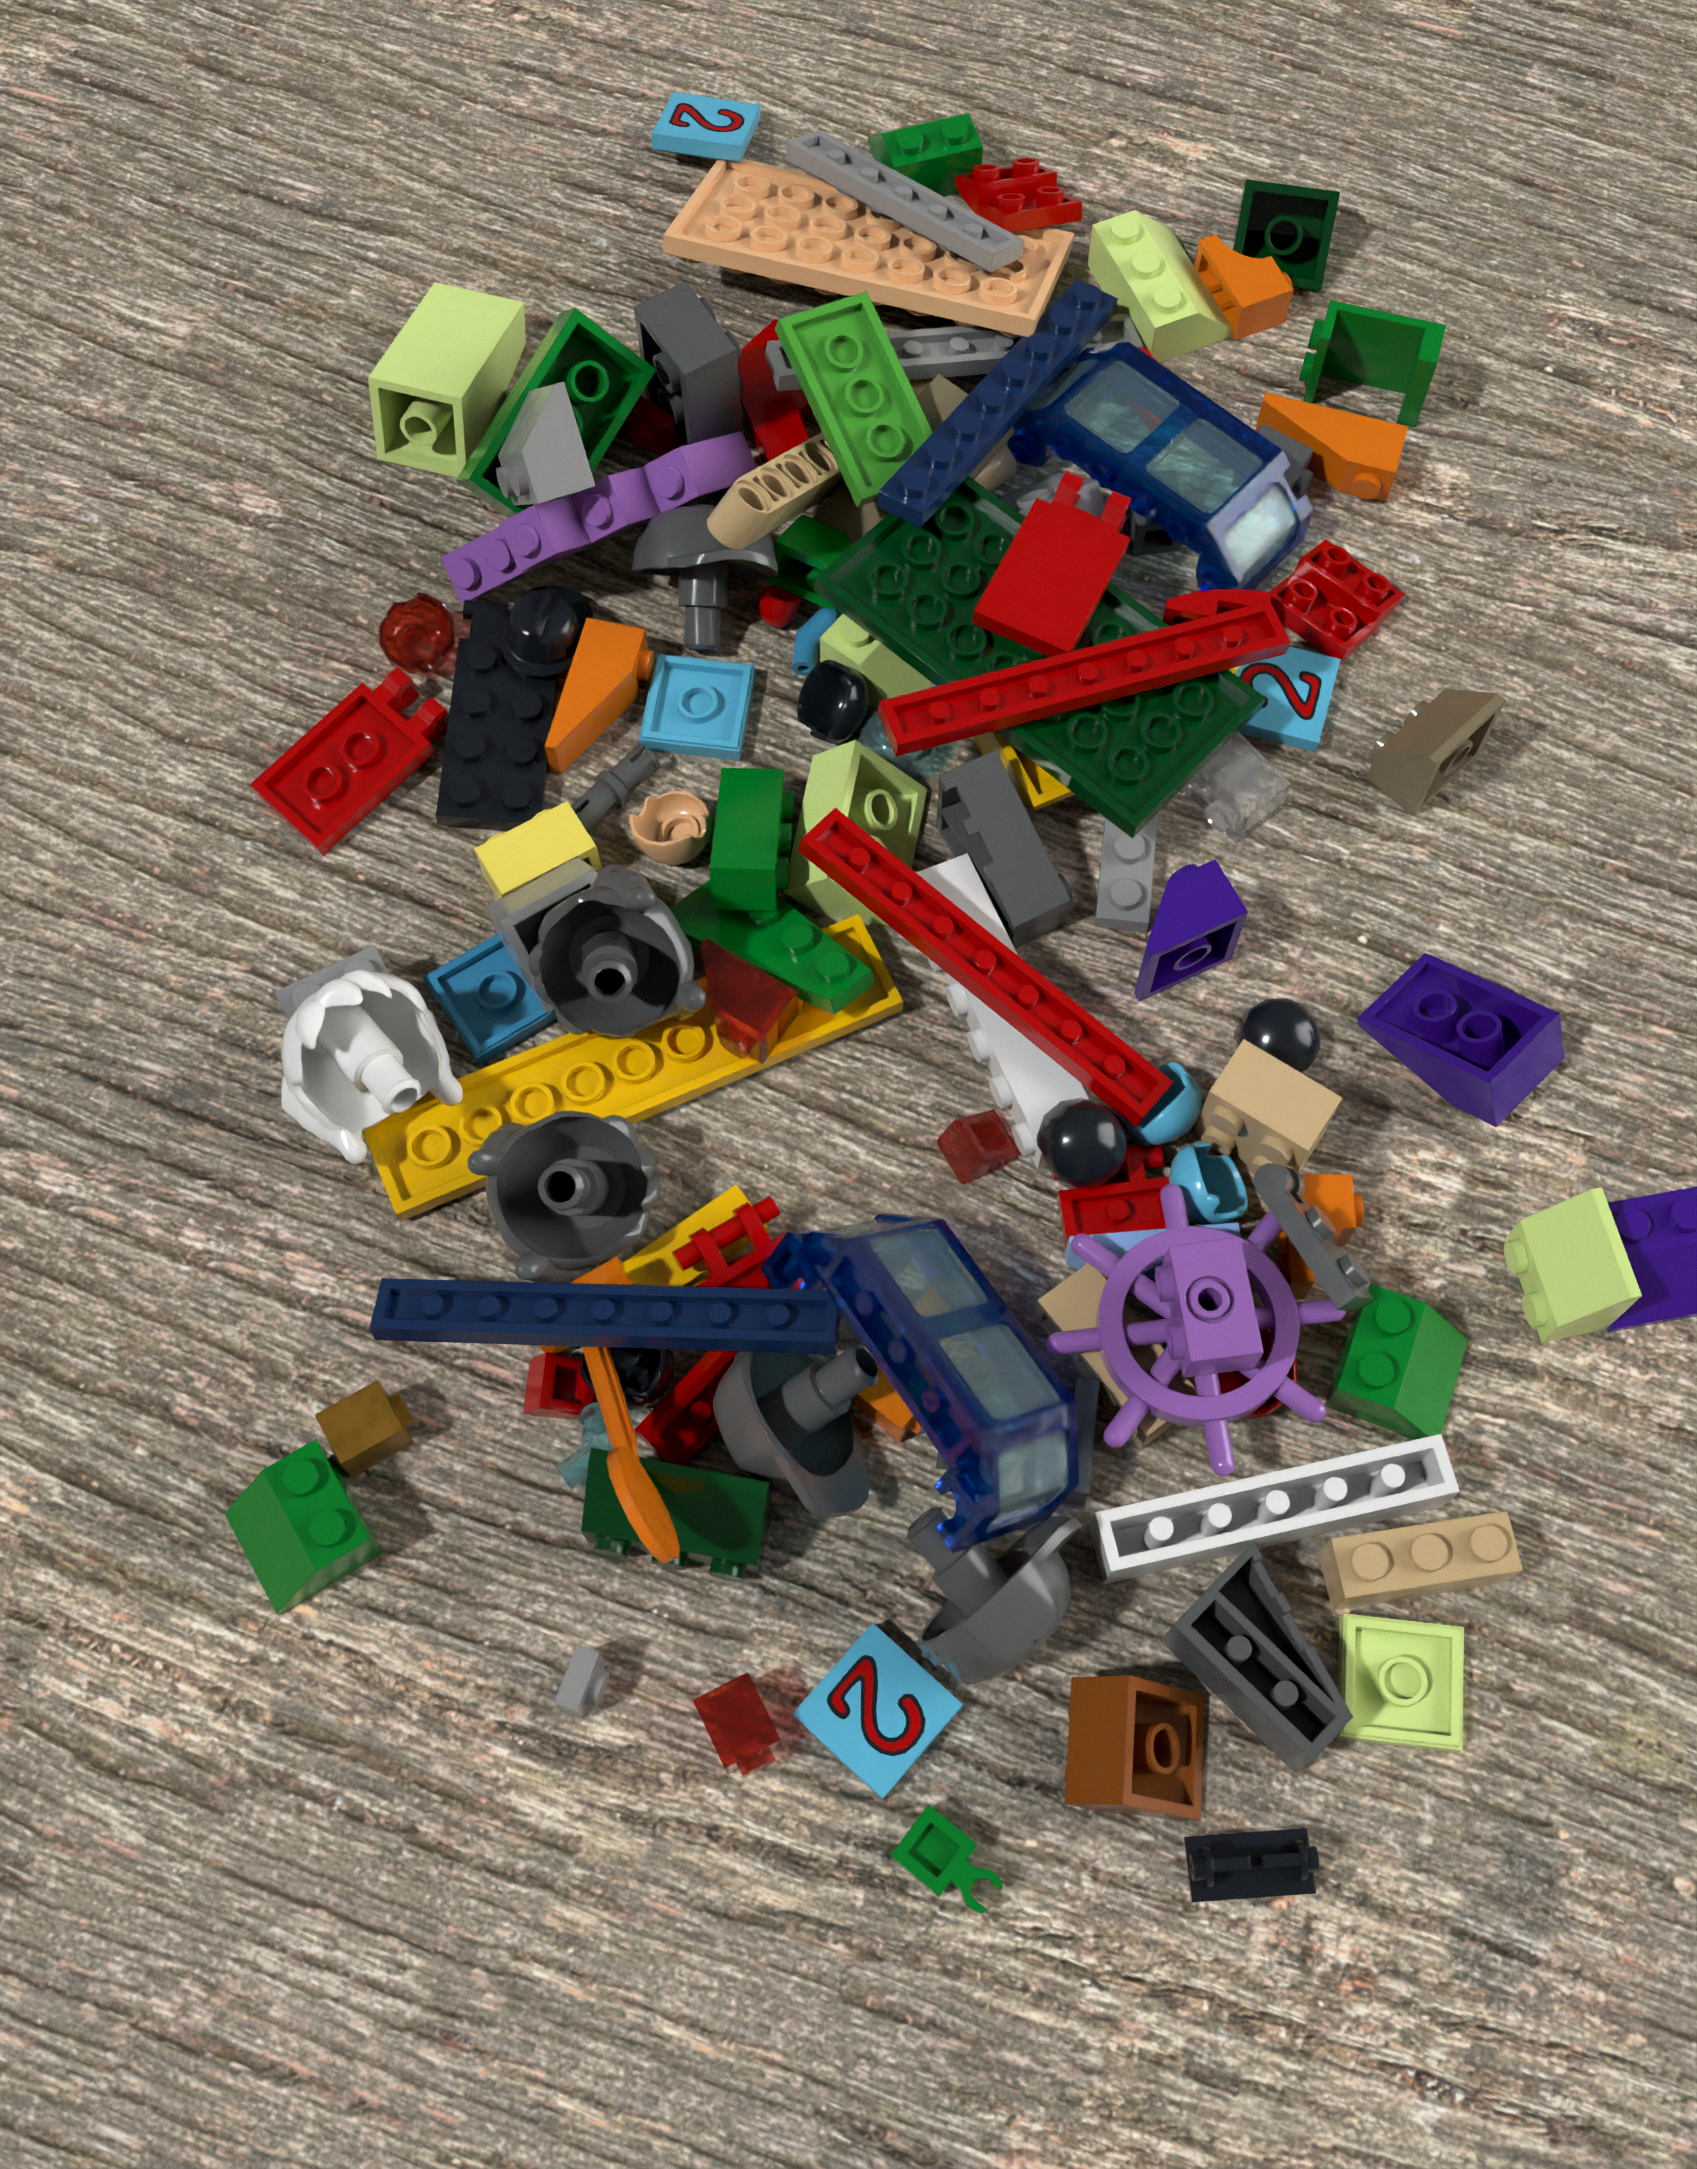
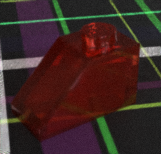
(746, 1003)

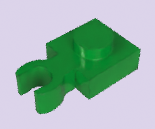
(938, 1855)

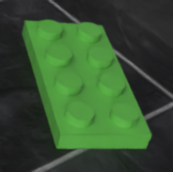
(855, 390)

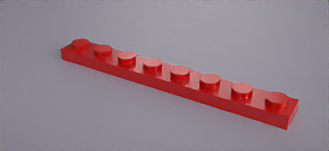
(1082, 678)
(985, 967)

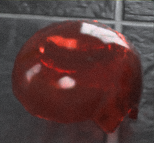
(417, 634)

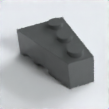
(988, 821)
(1259, 1662)

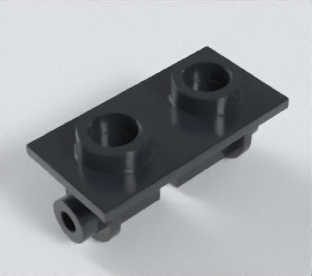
(1251, 1865)

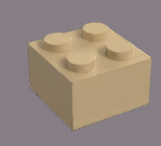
(1265, 1111)

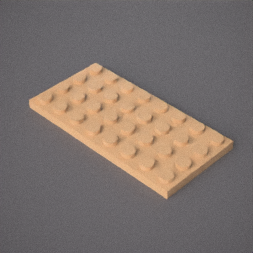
(813, 236)

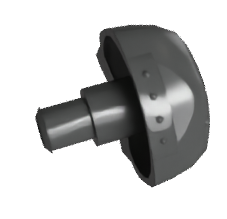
(682, 547)
(794, 1424)
(995, 1606)

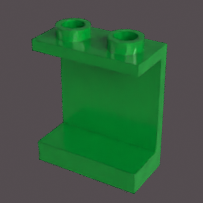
(1375, 352)

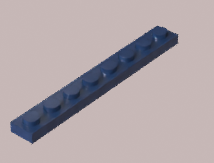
(996, 404)
(607, 1316)

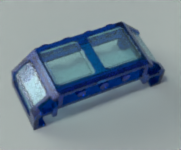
(1176, 458)
(953, 1360)

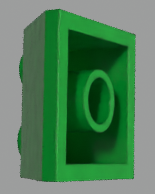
(931, 151)
(1398, 1365)
(301, 1527)

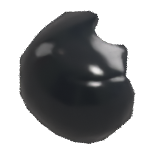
(833, 702)
(1281, 1030)
(1082, 1143)
(641, 1373)

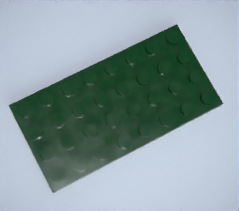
(919, 600)

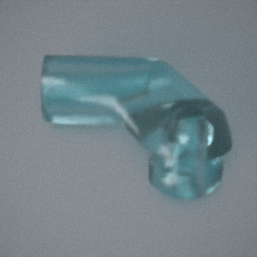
(593, 1435)

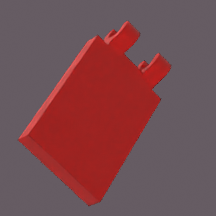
(1055, 571)
(351, 760)

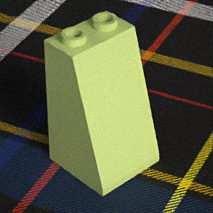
(445, 378)

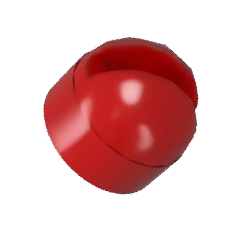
(778, 606)

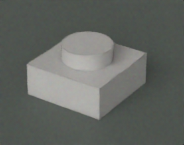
(583, 1682)

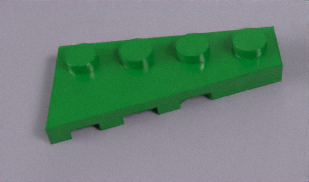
(779, 945)

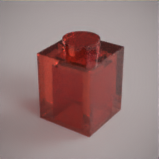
(739, 1726)

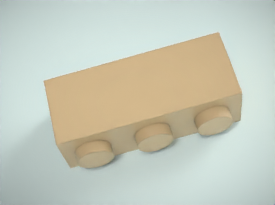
(1074, 1307)
(1419, 1560)

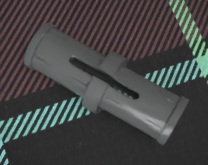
(615, 786)

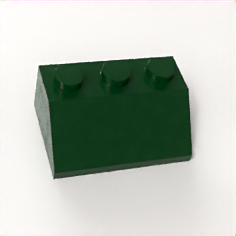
(716, 1517)

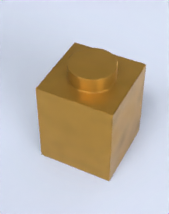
(366, 1427)

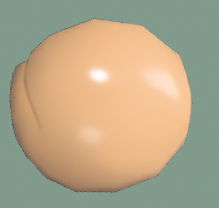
(672, 827)

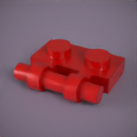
(1117, 1206)
(745, 1270)

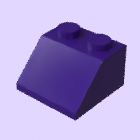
(1192, 929)
(1662, 1251)

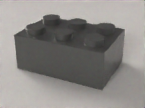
(693, 365)

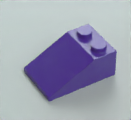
(1466, 1037)

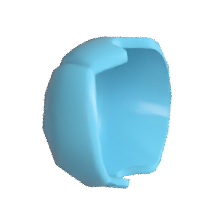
(1174, 1112)
(1209, 1185)

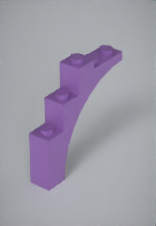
(593, 515)

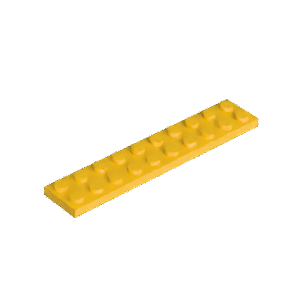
(428, 1145)

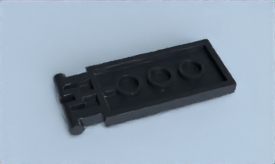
(494, 733)

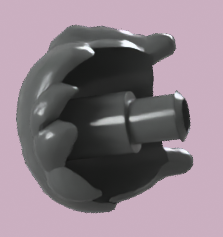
(615, 959)
(567, 1191)

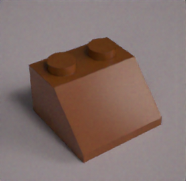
(1135, 1747)

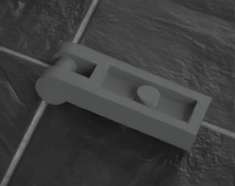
(1312, 1235)

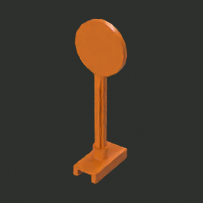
(629, 1478)

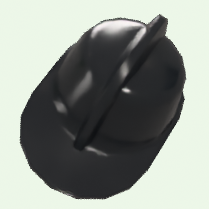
(544, 630)

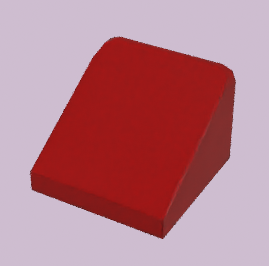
(556, 1387)

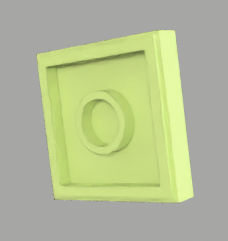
(1402, 1682)

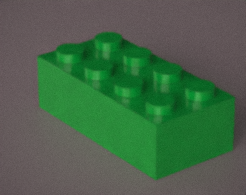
(602, 388)

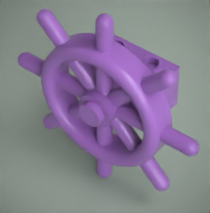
(1206, 1326)

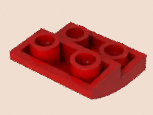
(1018, 195)
(1334, 600)

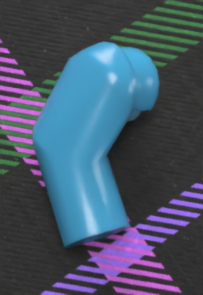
(808, 640)

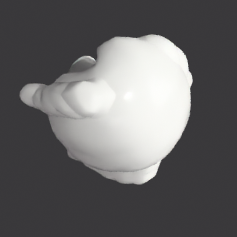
(359, 1056)

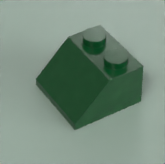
(1290, 226)

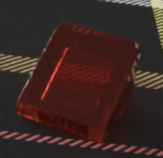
(977, 1145)

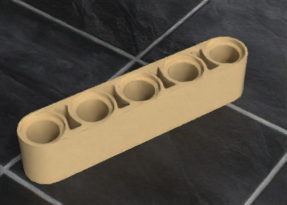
(775, 493)

